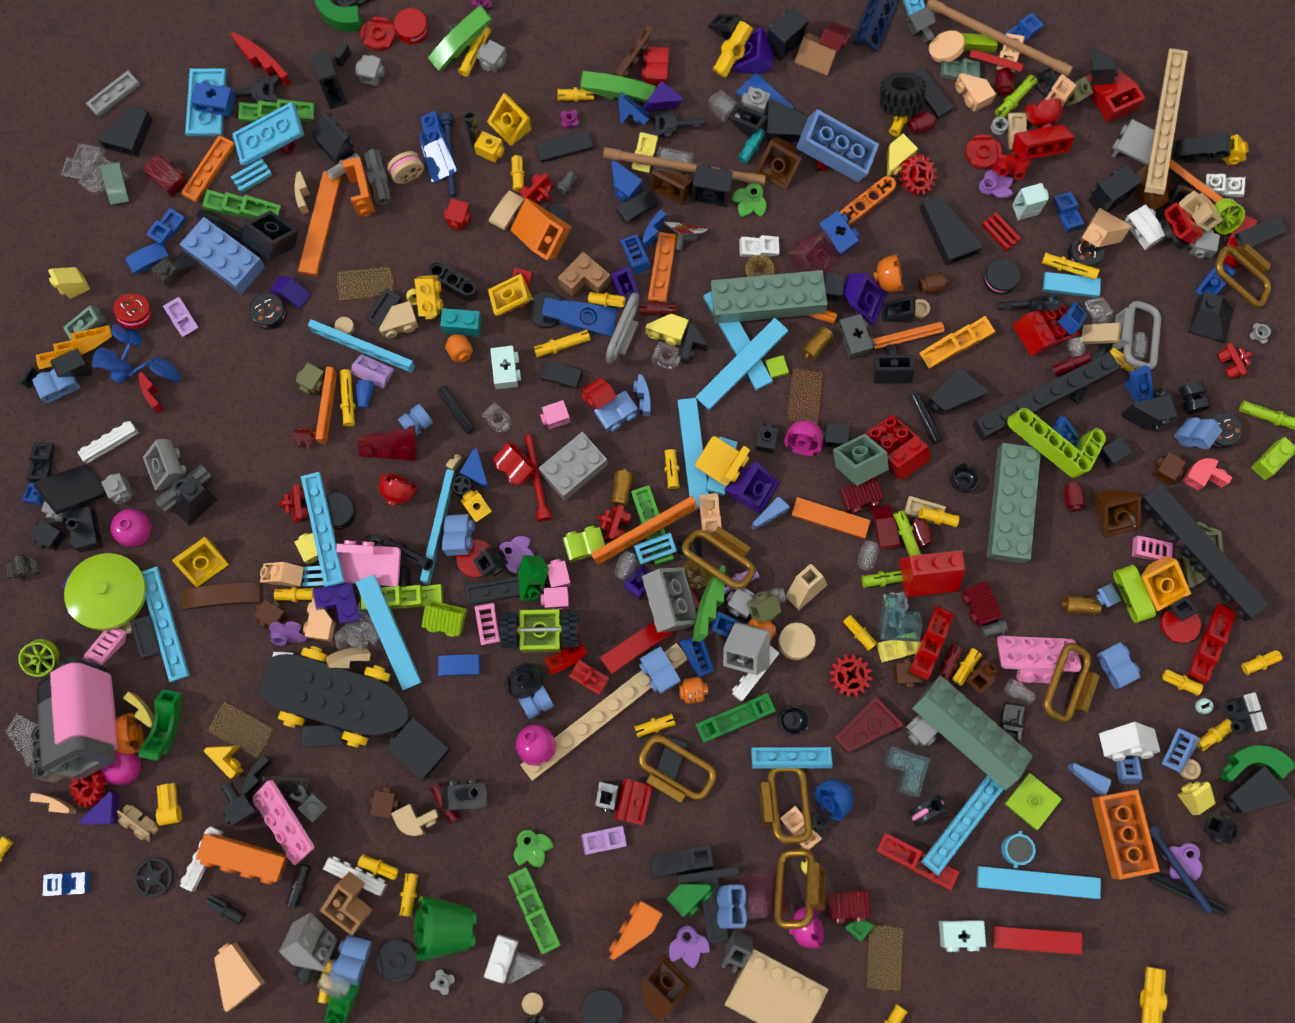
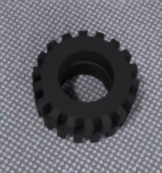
(902, 94)

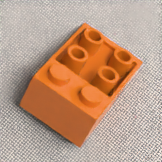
(540, 230)
(640, 926)

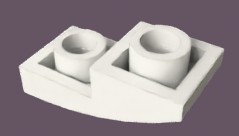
(1226, 186)

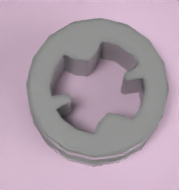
(994, 127)

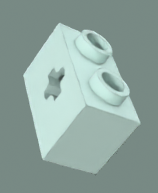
(1030, 201)
(505, 378)
(974, 935)

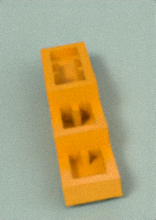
(83, 340)
(957, 342)

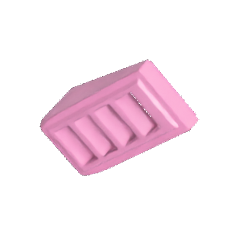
(1137, 548)
(115, 636)
(496, 638)

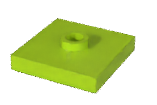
(1032, 801)

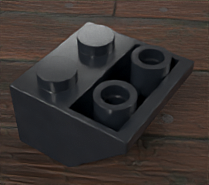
(332, 139)

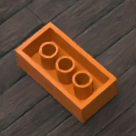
(1125, 834)
(241, 857)

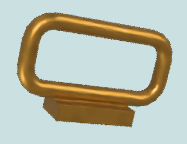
(1253, 263)
(727, 544)
(1083, 689)
(669, 785)
(770, 810)
(814, 888)

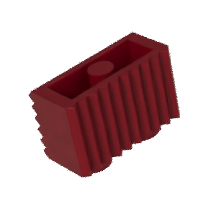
(835, 36)
(164, 175)
(860, 496)
(981, 604)
(848, 905)

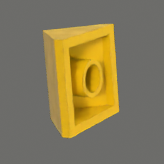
(509, 120)
(509, 295)
(200, 561)

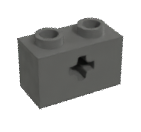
(854, 346)

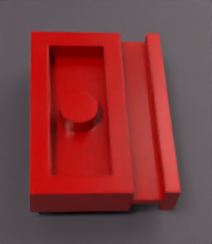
(633, 802)

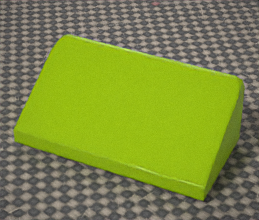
(979, 43)

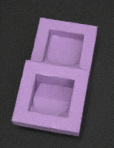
(180, 317)
(603, 840)

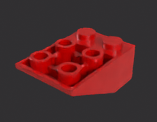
(1117, 98)
(1041, 330)
(903, 448)

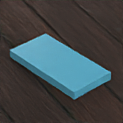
(200, 122)
(268, 134)

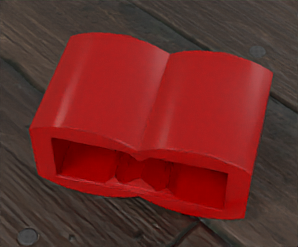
(656, 65)
(1183, 224)
(598, 394)
(514, 464)

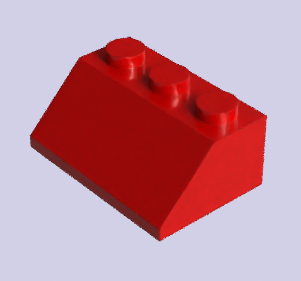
(932, 573)

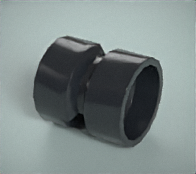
(1192, 391)

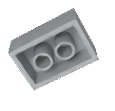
(573, 466)
(670, 599)

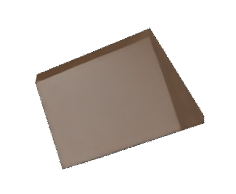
(815, 56)

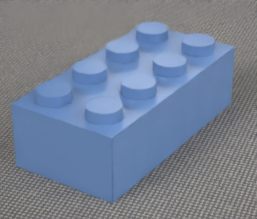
(837, 145)
(222, 255)

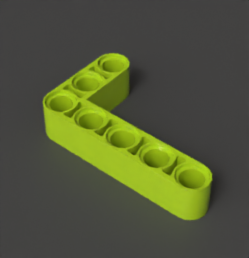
(1070, 459)

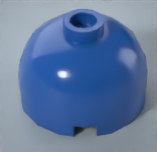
(836, 798)

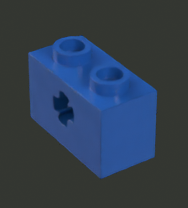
(213, 99)
(831, 226)

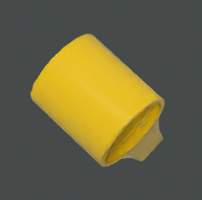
(169, 809)

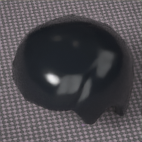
(964, 478)
(794, 720)

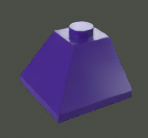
(757, 54)
(864, 296)
(753, 487)

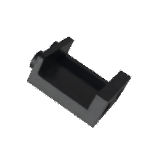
(417, 748)

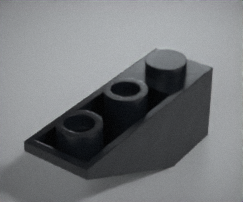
(682, 862)

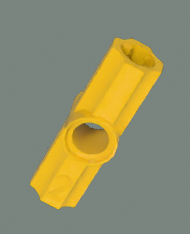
(733, 49)
(1152, 997)

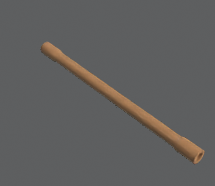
(1056, 65)
(616, 154)

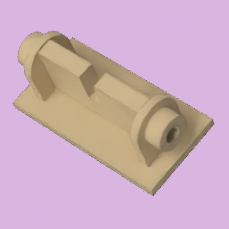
(130, 818)

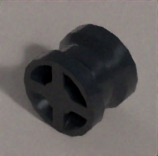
(459, 484)

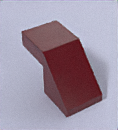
(885, 527)

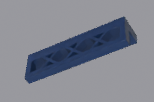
(869, 25)

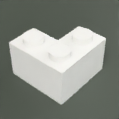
(1129, 740)

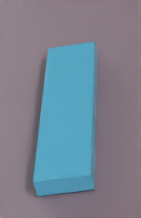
(791, 757)

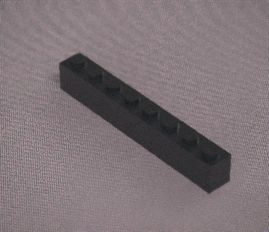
(1048, 394)
(1203, 553)

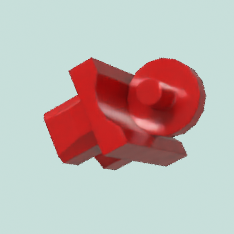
(1010, 165)
(539, 189)
(1238, 368)
(299, 512)
(617, 515)
(589, 677)

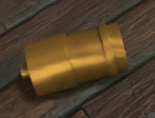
(816, 345)
(621, 487)
(1081, 605)

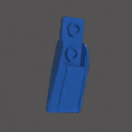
(436, 148)
(581, 315)

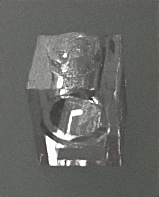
(662, 349)
(496, 411)

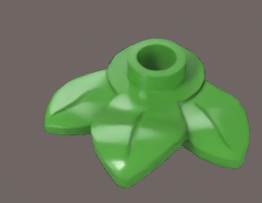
(749, 202)
(533, 851)

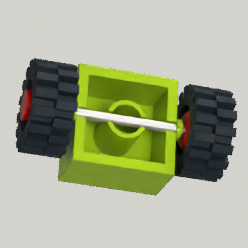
(540, 630)

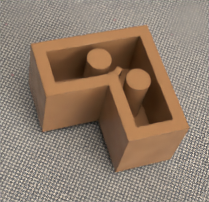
(584, 272)
(345, 906)

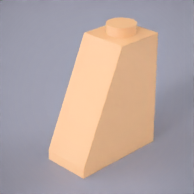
(1105, 229)
(235, 975)

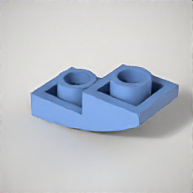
(642, 392)
(1108, 595)

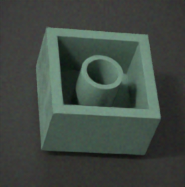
(860, 459)

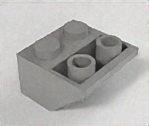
(747, 649)
(308, 943)

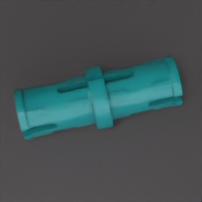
(751, 146)

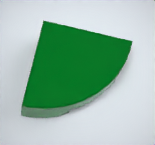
(859, 929)

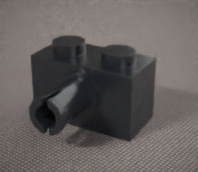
(893, 367)
(83, 529)
(463, 796)
(240, 808)

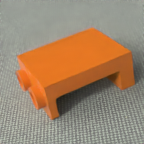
(356, 173)

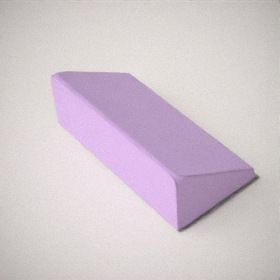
(372, 370)

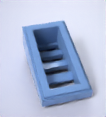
(773, 511)
(1177, 740)
(1136, 770)
(1094, 780)

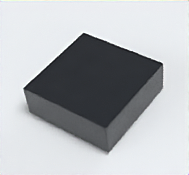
(342, 54)

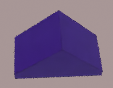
(663, 98)
(624, 283)
(290, 291)
(635, 583)
(104, 811)

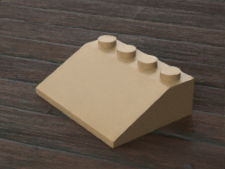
(774, 993)

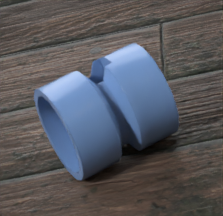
(416, 417)
(535, 703)

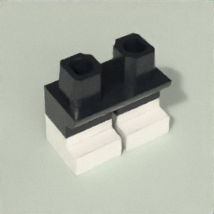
(1239, 712)

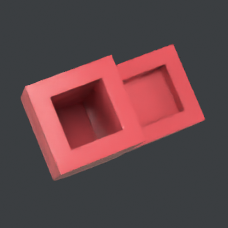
(1205, 470)

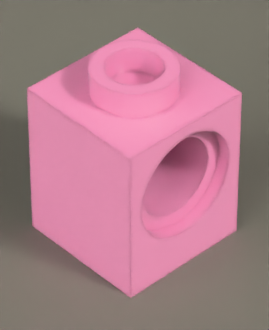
(555, 415)
(558, 574)
(555, 598)

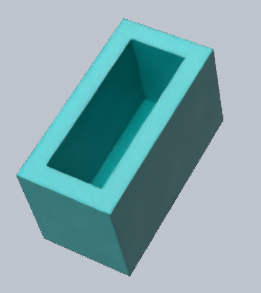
(461, 322)

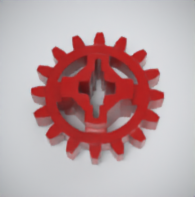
(917, 174)
(841, 670)
(88, 789)

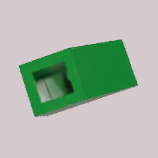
(532, 577)
(689, 895)
(340, 1009)

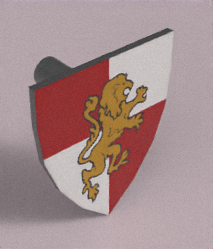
(685, 232)

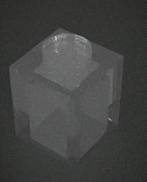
(721, 105)

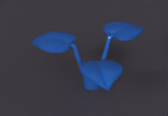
(120, 368)

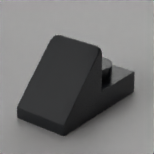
(725, 25)
(693, 340)

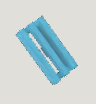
(249, 173)
(666, 536)
(306, 576)

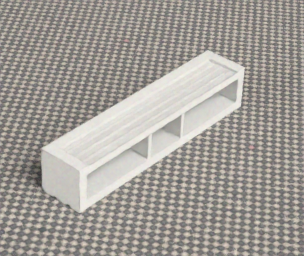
(108, 442)
(750, 680)
(195, 869)
(340, 869)

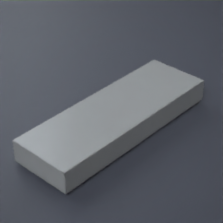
(113, 94)

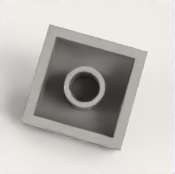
(163, 464)

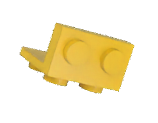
(722, 461)

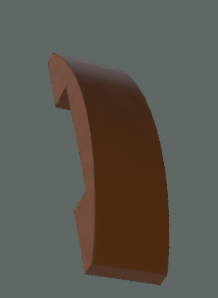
(221, 595)

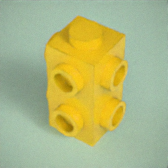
(428, 296)

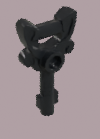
(258, 89)
(672, 123)
(1045, 302)

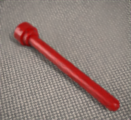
(543, 512)

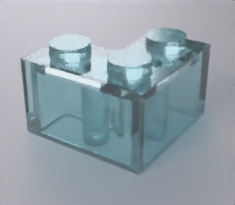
(896, 622)
(912, 770)

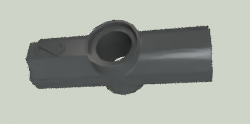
(377, 177)
(167, 500)

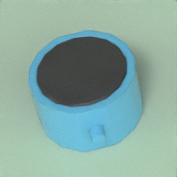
(1018, 849)

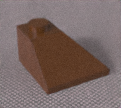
(779, 162)
(671, 185)
(1152, 200)
(1117, 511)
(663, 987)

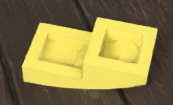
(646, 146)
(896, 649)
(144, 713)

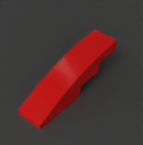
(258, 56)
(931, 642)
(1211, 643)
(633, 647)
(911, 859)
(1037, 940)

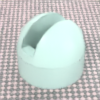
(1201, 702)

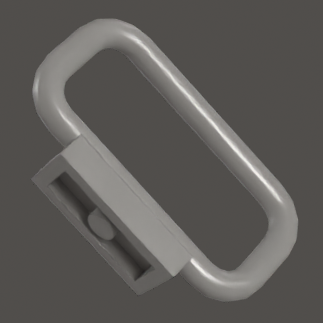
(1126, 319)
(624, 331)

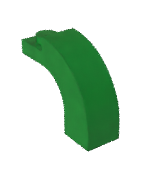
(340, 18)
(165, 725)
(1273, 759)

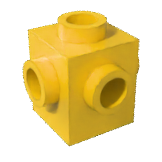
(1238, 150)

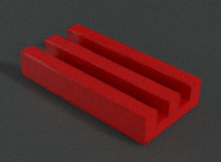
(998, 224)

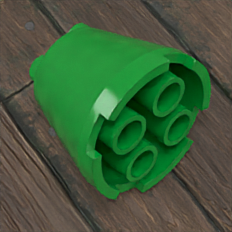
(442, 928)

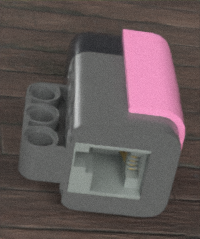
(74, 720)

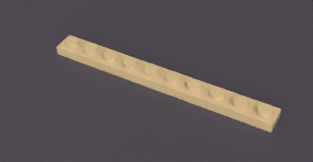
(1166, 122)
(602, 713)

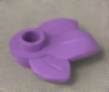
(996, 185)
(518, 548)
(285, 633)
(1190, 864)
(688, 949)

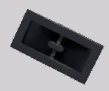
(746, 119)
(899, 310)
(71, 365)

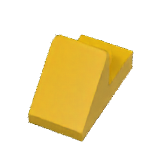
(223, 758)

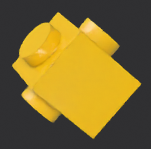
(489, 147)
(480, 509)

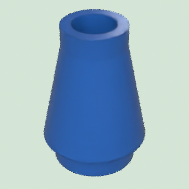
(364, 393)

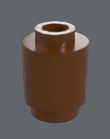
(933, 283)

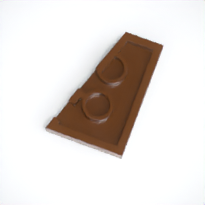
(632, 58)

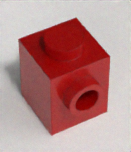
(457, 214)

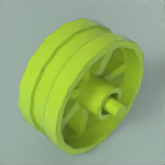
(1231, 221)
(38, 657)

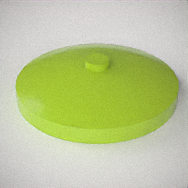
(105, 592)

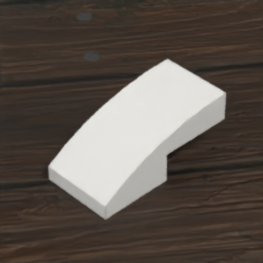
(764, 246)

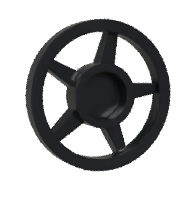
(1049, 81)
(153, 877)

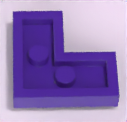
(342, 598)

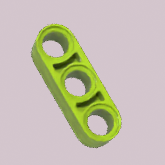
(1134, 593)

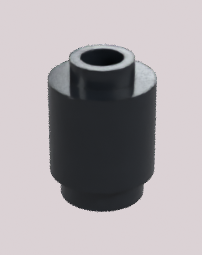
(305, 975)

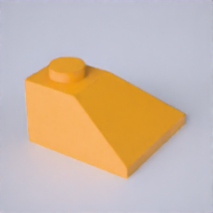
(1165, 582)

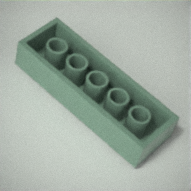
(768, 296)
(1013, 503)
(973, 732)

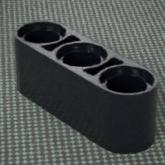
(1203, 148)
(458, 288)

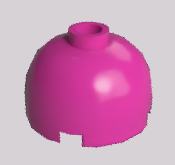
(804, 437)
(131, 527)
(535, 744)
(123, 770)
(810, 935)

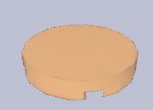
(947, 46)

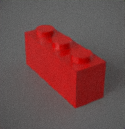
(1042, 142)

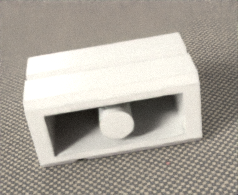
(1145, 227)
(501, 958)

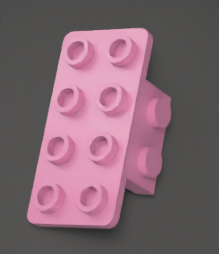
(367, 559)
(1035, 657)
(282, 822)

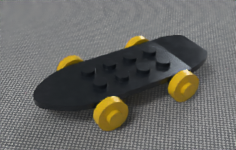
(332, 696)

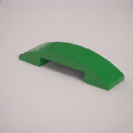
(735, 718)

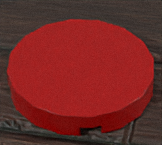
(378, 34)
(978, 154)
(466, 562)
(1180, 631)

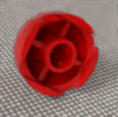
(1044, 113)
(396, 489)

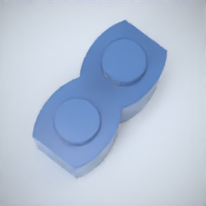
(53, 387)
(617, 412)
(1198, 432)
(457, 535)
(1118, 666)
(659, 670)
(731, 906)
(352, 958)

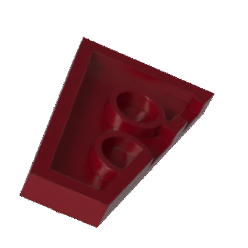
(390, 445)
(867, 726)

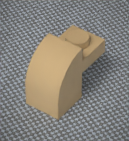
(1202, 210)
(410, 824)

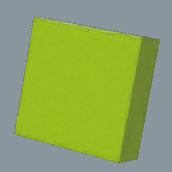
(776, 367)

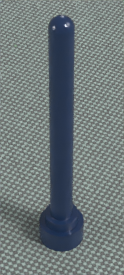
(446, 121)
(1156, 837)

